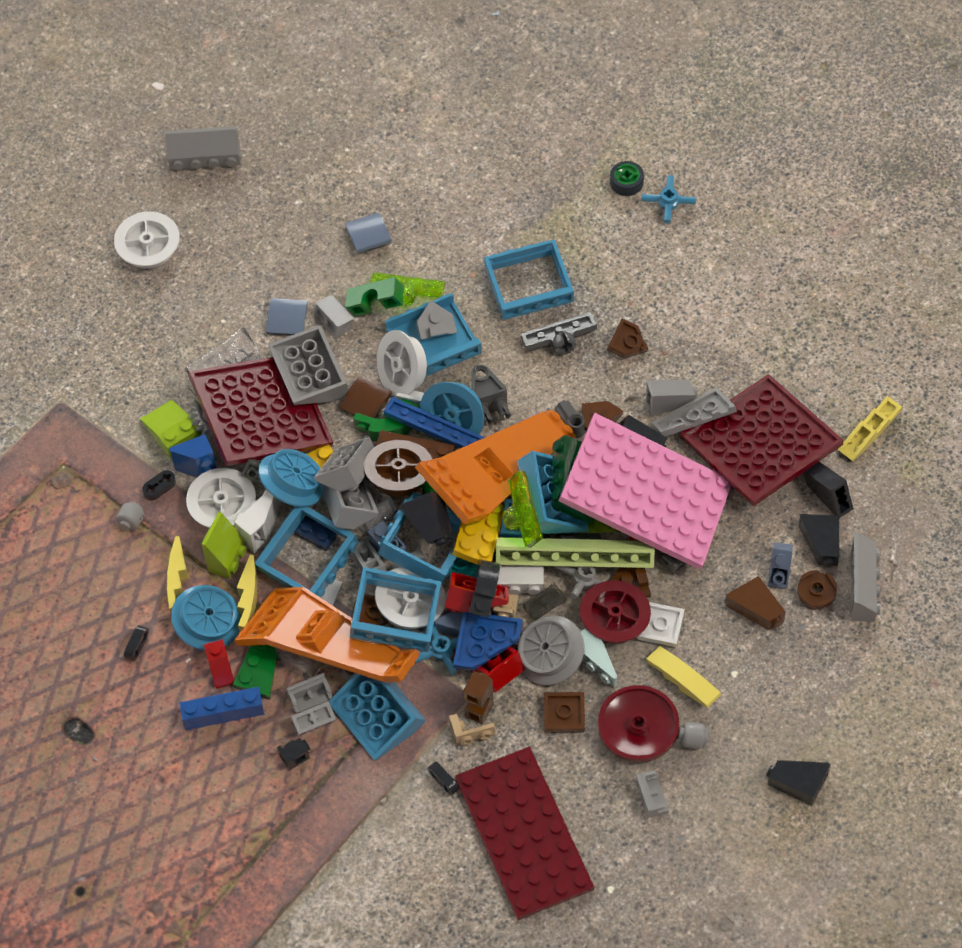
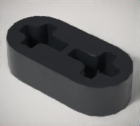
(159, 485)
(136, 643)
(442, 777)

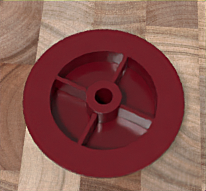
(615, 611)

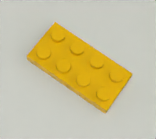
(478, 538)

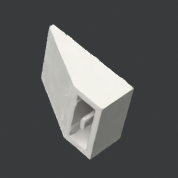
(258, 521)

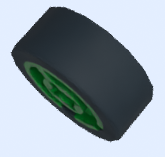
(621, 184)

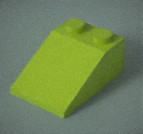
(170, 426)
(223, 547)

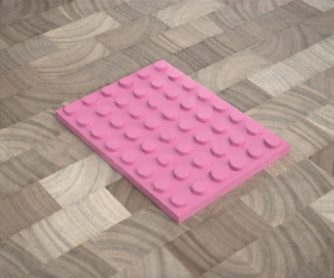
(646, 491)

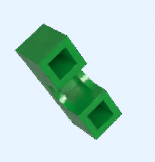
(387, 292)

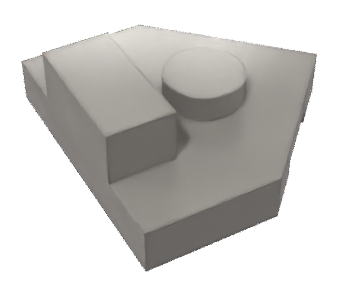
(435, 322)

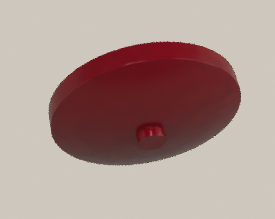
(638, 723)

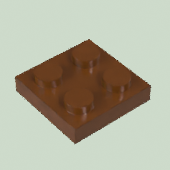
(564, 712)

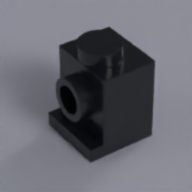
(294, 753)

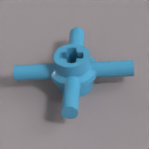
(668, 199)
(440, 654)

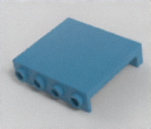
(443, 350)

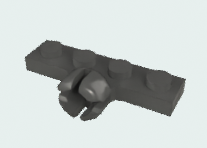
(559, 334)

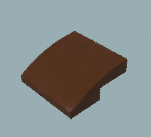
(365, 398)

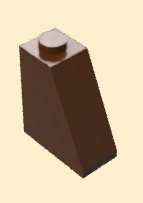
(757, 604)

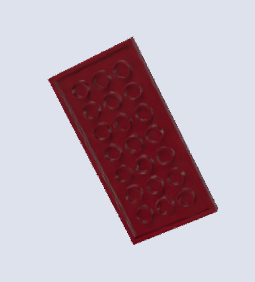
(524, 833)

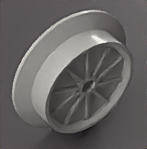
(551, 650)

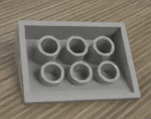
(309, 367)

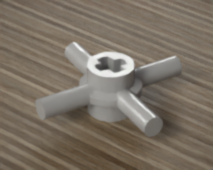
(583, 577)

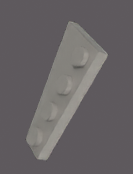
(696, 412)

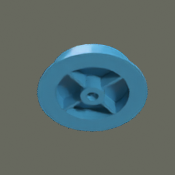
(455, 404)
(291, 477)
(205, 616)

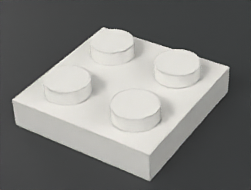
(663, 625)

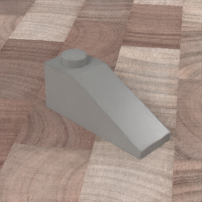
(368, 558)

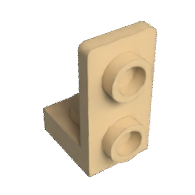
(508, 610)
(466, 737)

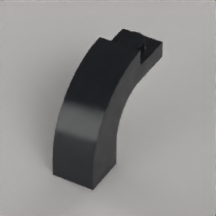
(485, 588)

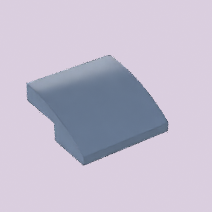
(368, 232)
(286, 316)

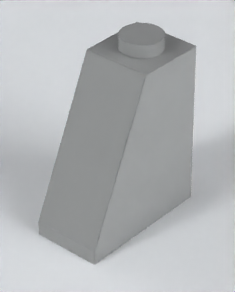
(668, 395)

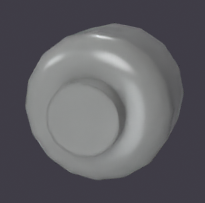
(130, 516)
(693, 735)

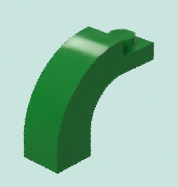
(374, 426)

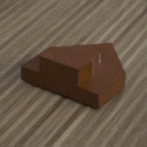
(627, 340)
(602, 408)
(634, 576)
(370, 613)

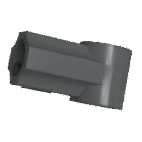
(571, 417)

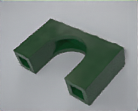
(564, 455)

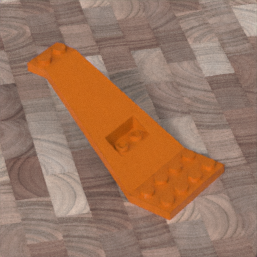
(477, 476)
(315, 629)

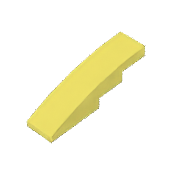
(870, 429)
(176, 572)
(247, 591)
(684, 677)

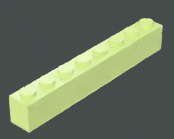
(576, 553)

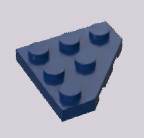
(484, 639)

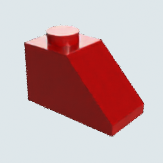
(219, 664)

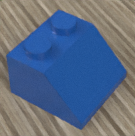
(193, 456)

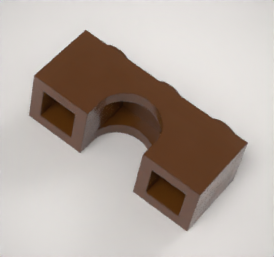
(479, 697)

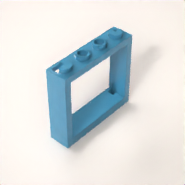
(537, 302)
(285, 532)
(410, 561)
(388, 635)

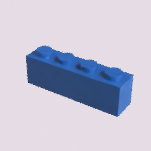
(221, 708)

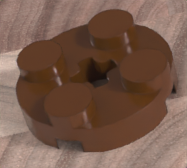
(817, 600)

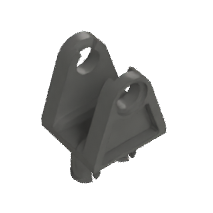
(491, 394)

